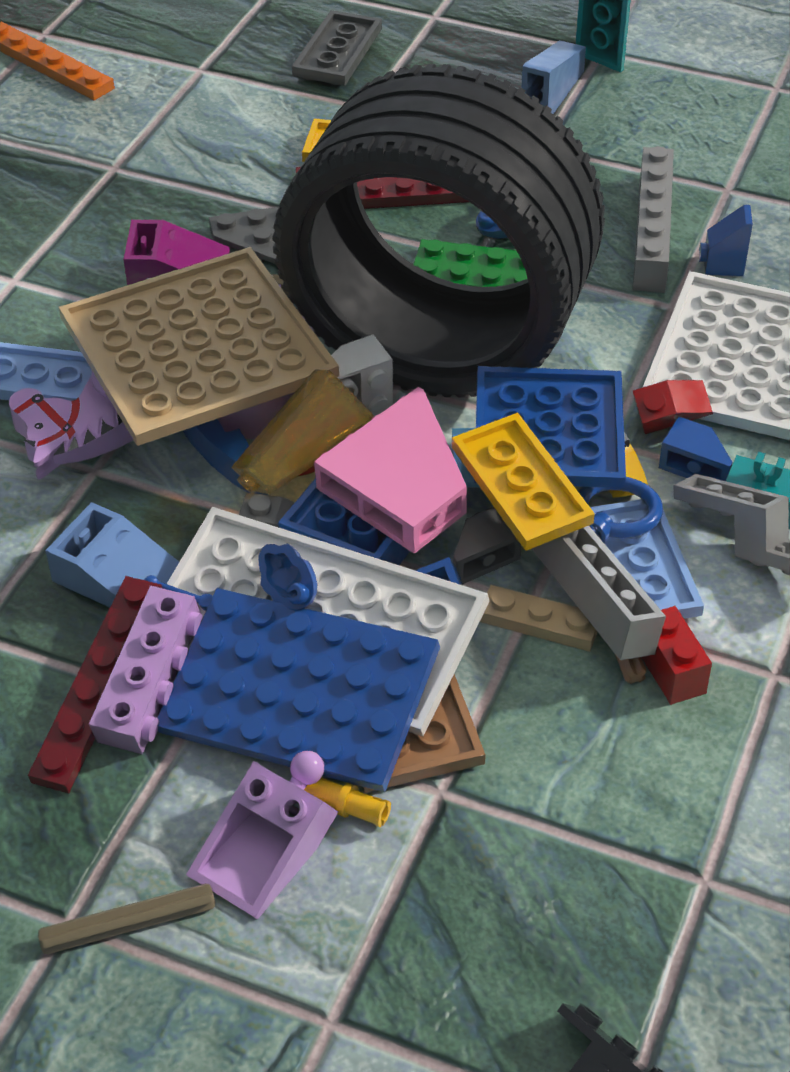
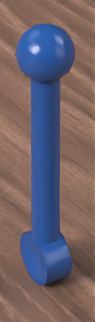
(203, 600)

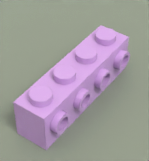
(146, 670)

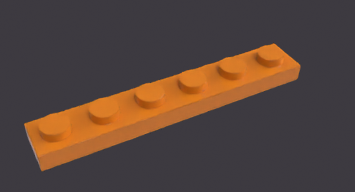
(54, 63)

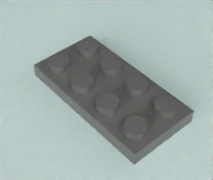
(337, 48)

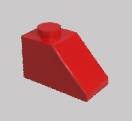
(666, 401)

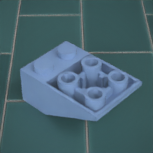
(102, 550)

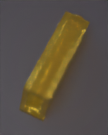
(303, 429)

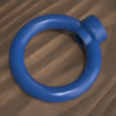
(606, 528)

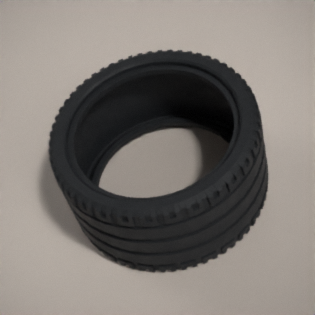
(481, 145)

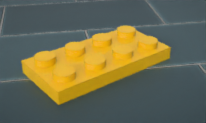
(522, 481)

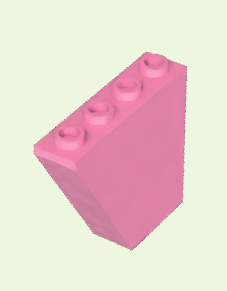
(397, 474)

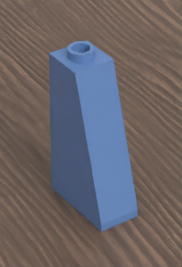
(553, 73)

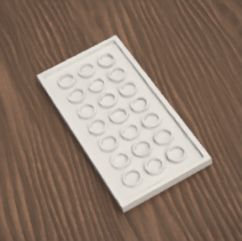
(348, 586)

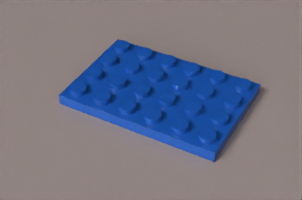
(299, 682)

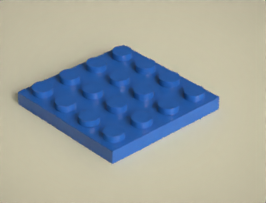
(569, 411)

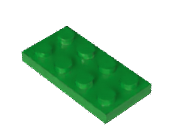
(470, 263)

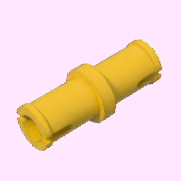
(351, 801)

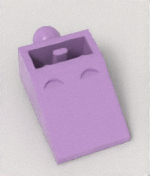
(256, 841)

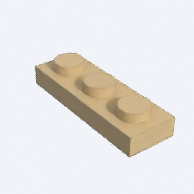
(538, 618)

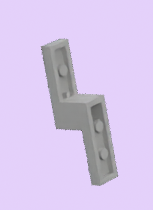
(759, 517)

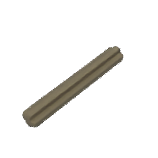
(126, 918)

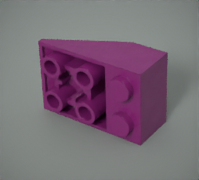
(163, 247)

